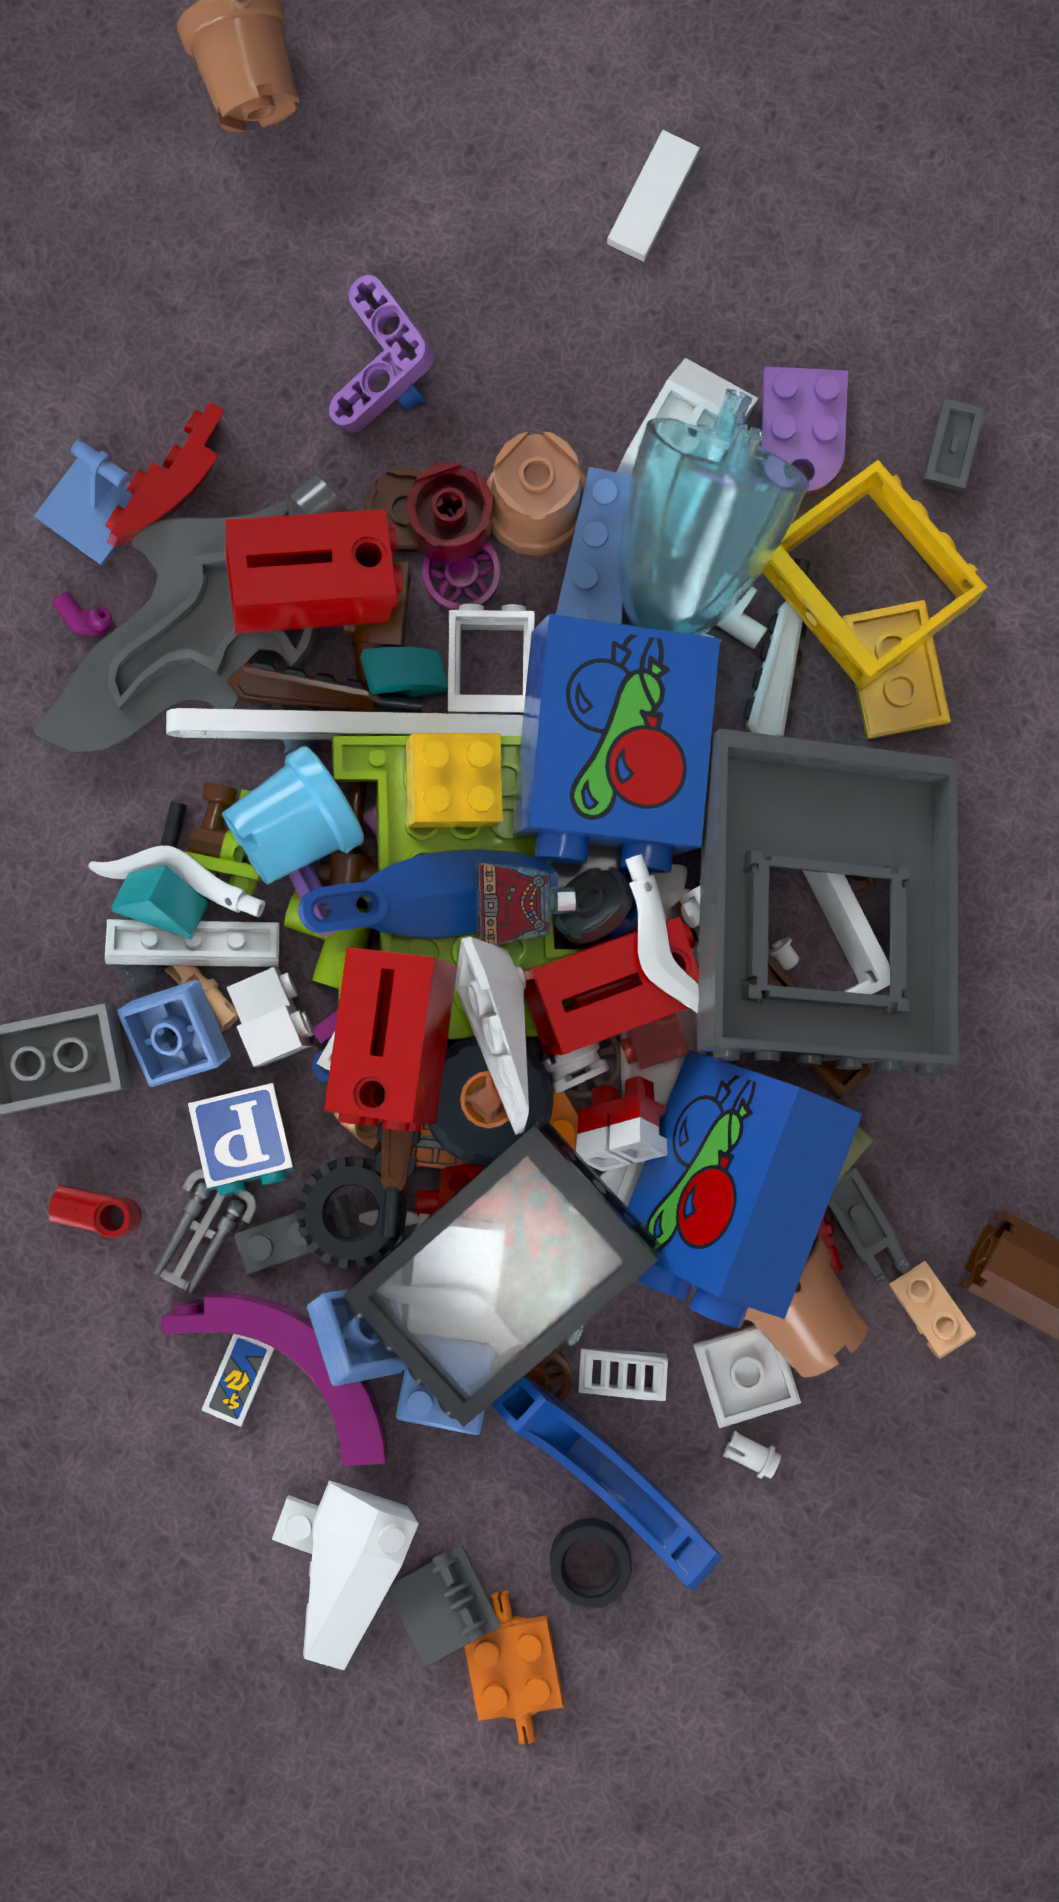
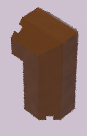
(1017, 1271)

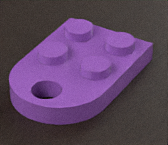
(806, 419)

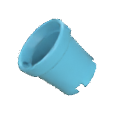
(293, 818)

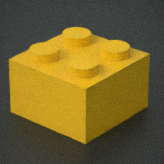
(454, 780)

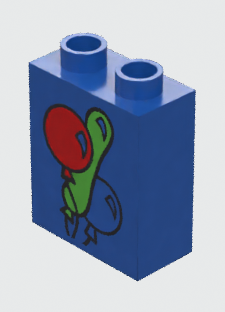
(615, 741)
(739, 1187)

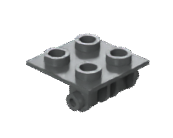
(443, 1606)

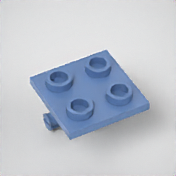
(85, 501)

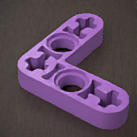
(392, 360)

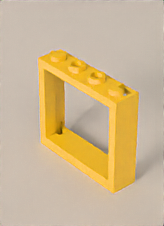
(914, 524)

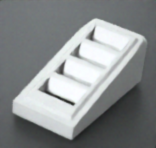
(639, 1391)

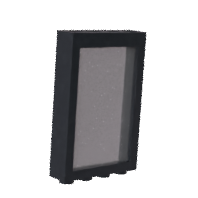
(503, 1272)

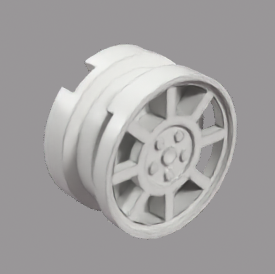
(563, 1066)

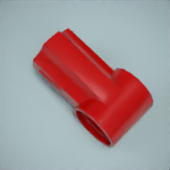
(92, 1211)

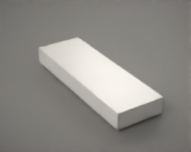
(653, 195)

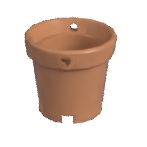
(241, 59)
(536, 494)
(817, 1320)

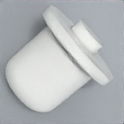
(784, 953)

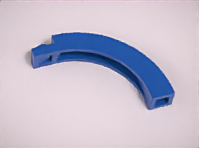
(611, 1475)

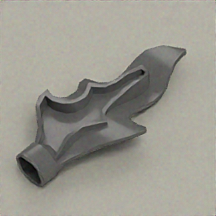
(179, 640)

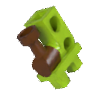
(216, 846)

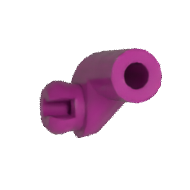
(82, 621)

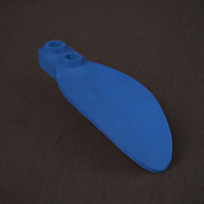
(413, 897)

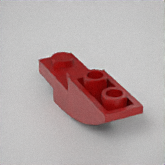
(161, 491)

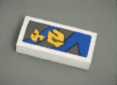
(238, 1379)

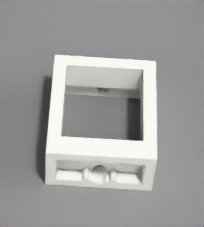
(474, 617)

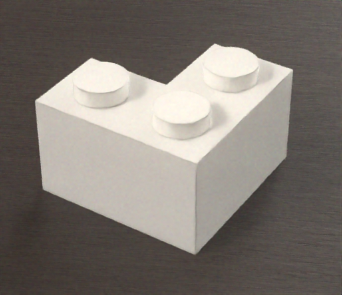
(269, 1018)

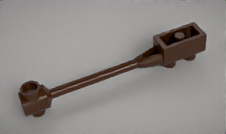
(357, 864)

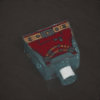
(516, 902)

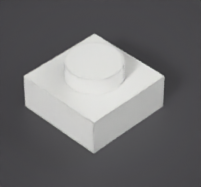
(296, 1524)

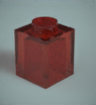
(654, 1042)

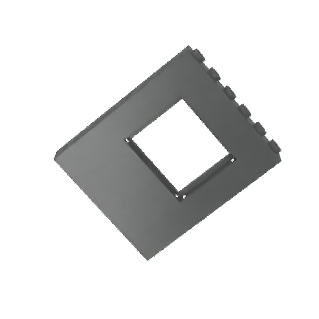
(835, 814)

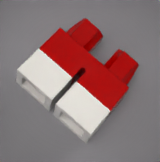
(621, 1129)

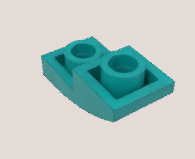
(403, 669)

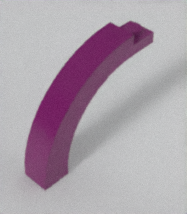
(292, 1333)

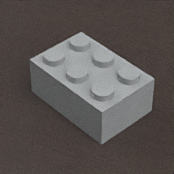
(62, 1058)

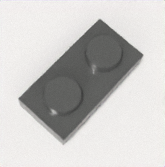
(953, 445)

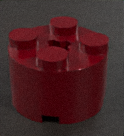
(467, 494)

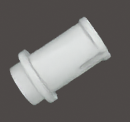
(752, 1455)

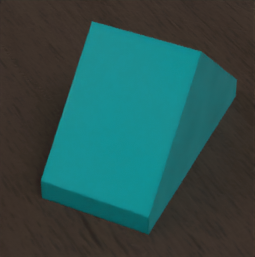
(161, 900)

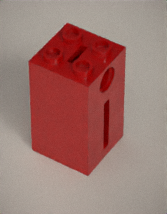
(311, 570)
(605, 990)
(390, 1039)

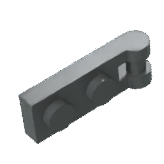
(281, 1241)

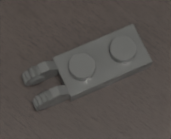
(865, 1225)

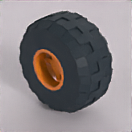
(470, 1111)

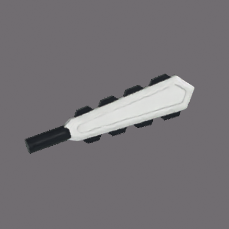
(775, 682)

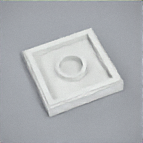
(745, 1376)

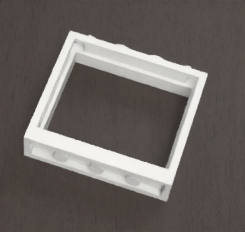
(845, 920)

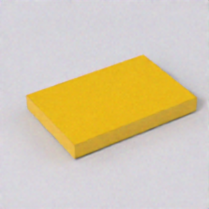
(911, 691)

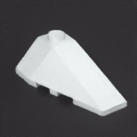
(494, 1005)
(353, 1563)

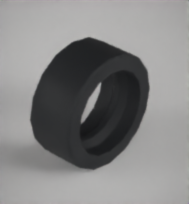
(579, 1595)

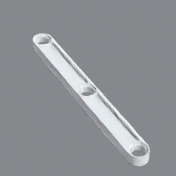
(326, 724)

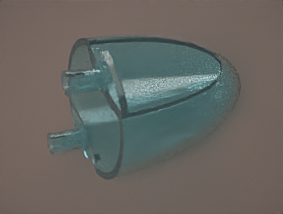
(702, 519)

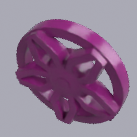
(463, 576)

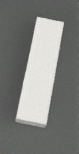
(211, 945)

